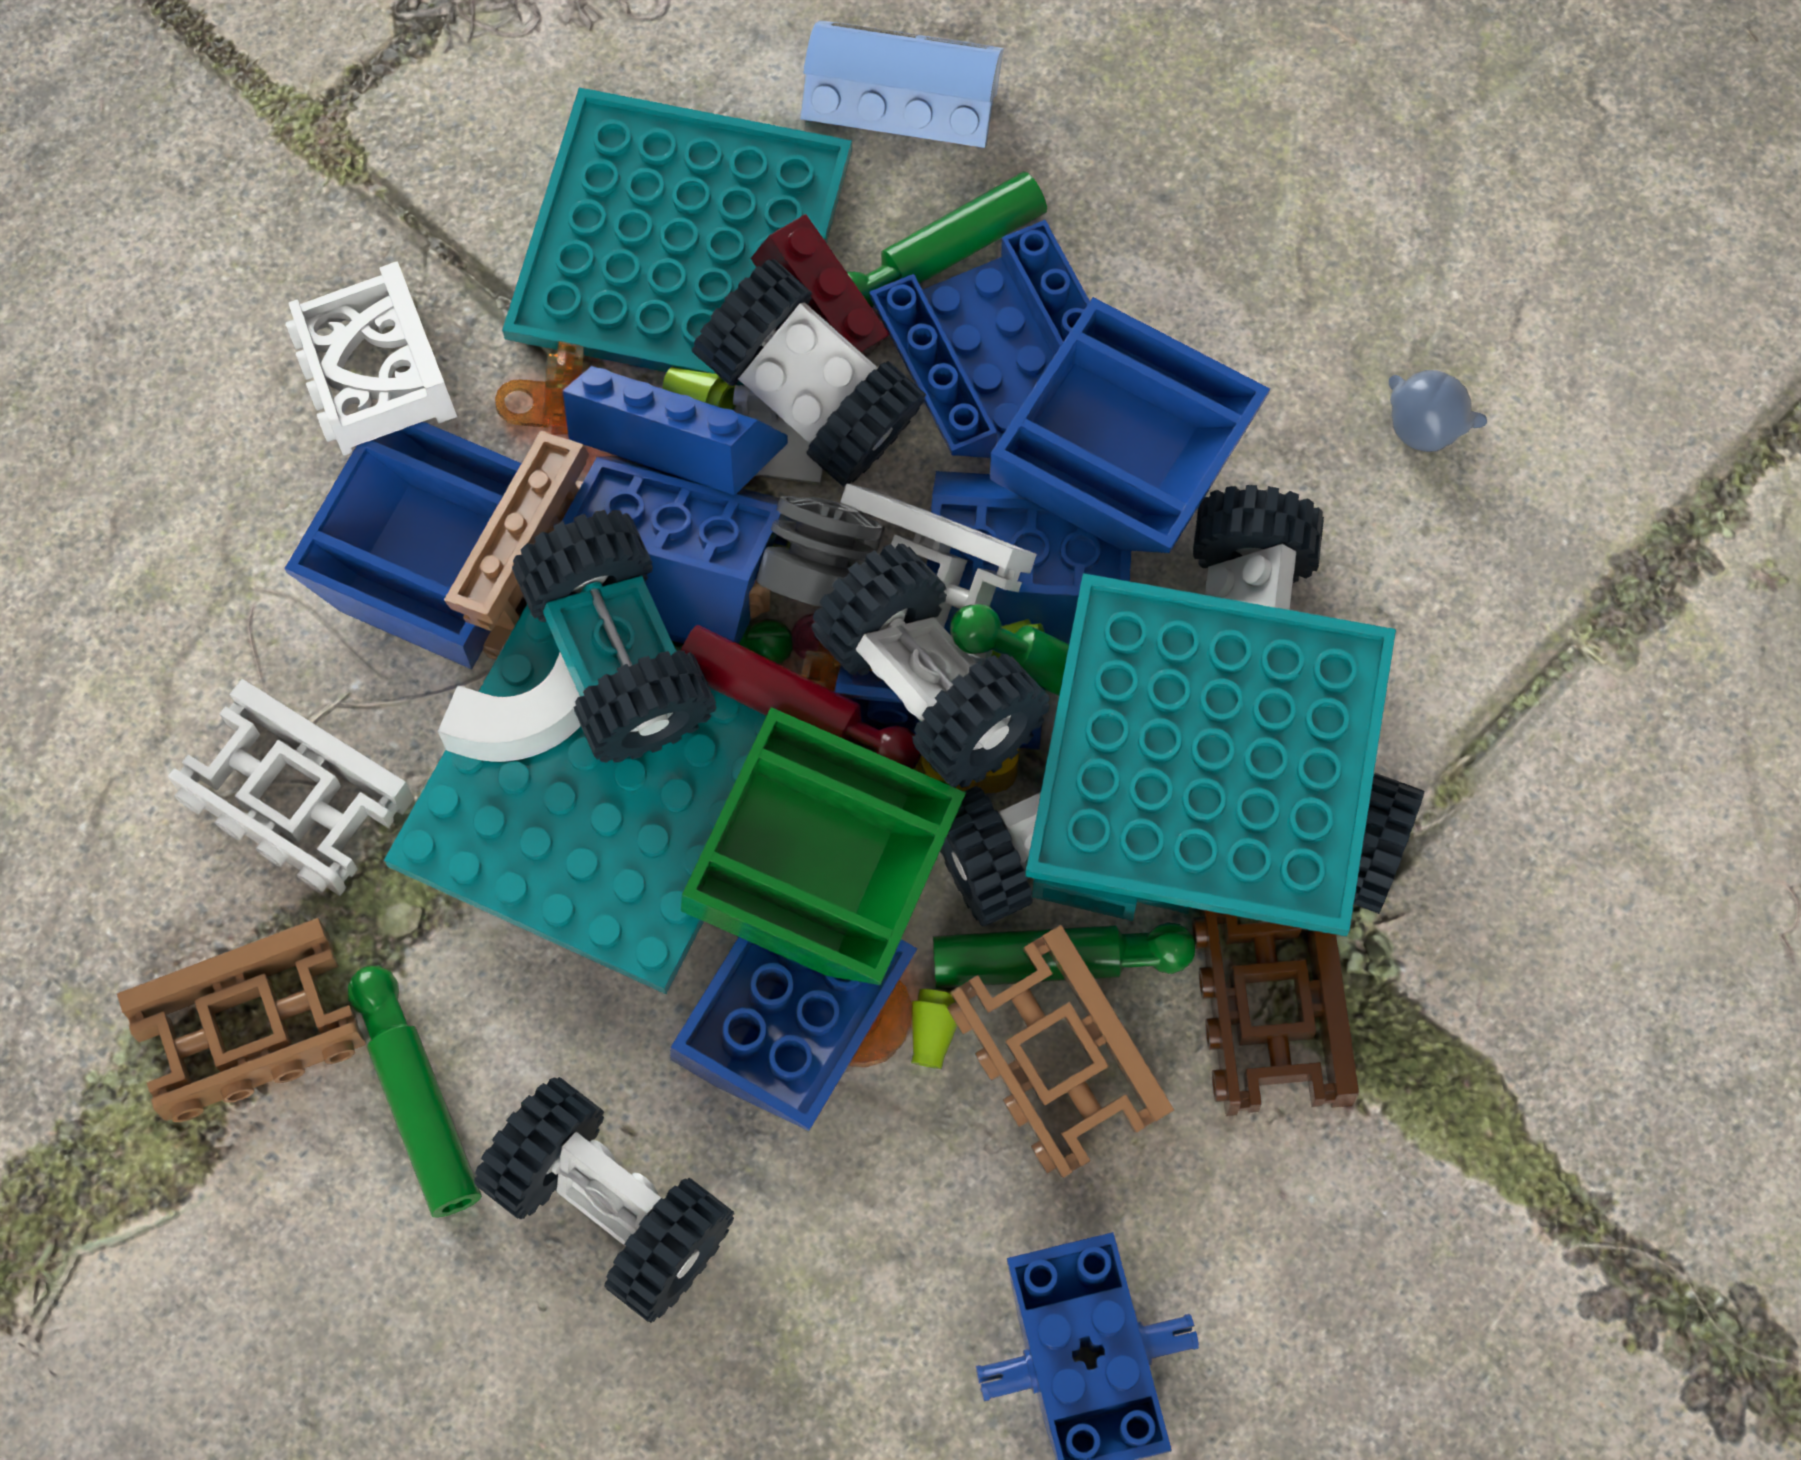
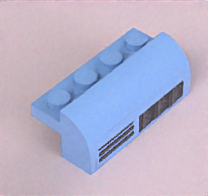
(900, 83)

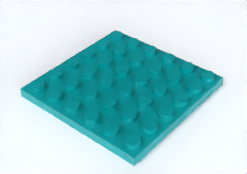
(660, 223)
(1213, 754)
(576, 842)

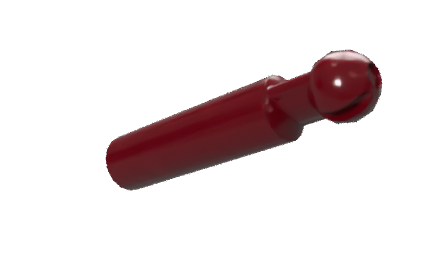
(766, 684)

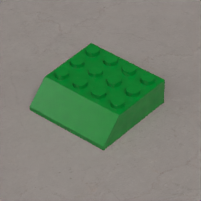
(821, 850)

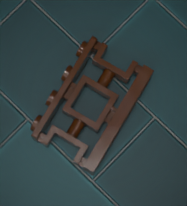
(1316, 998)

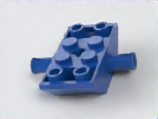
(1076, 1300)

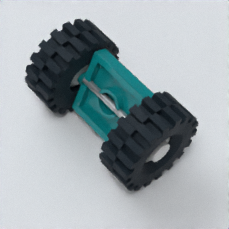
(611, 636)

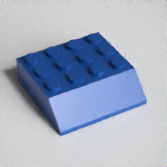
(1125, 431)
(402, 532)

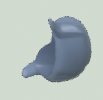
(1431, 410)

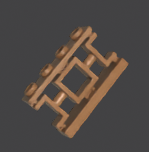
(531, 505)
(228, 982)
(1097, 1028)

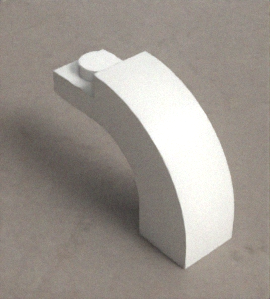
(512, 726)

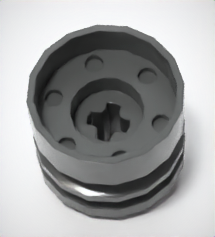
(818, 549)

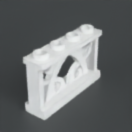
(401, 400)

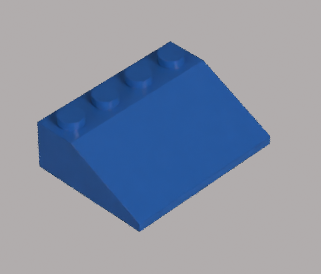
(780, 1029)

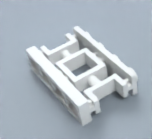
(934, 540)
(314, 756)

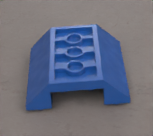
(984, 335)
(698, 538)
(1062, 550)

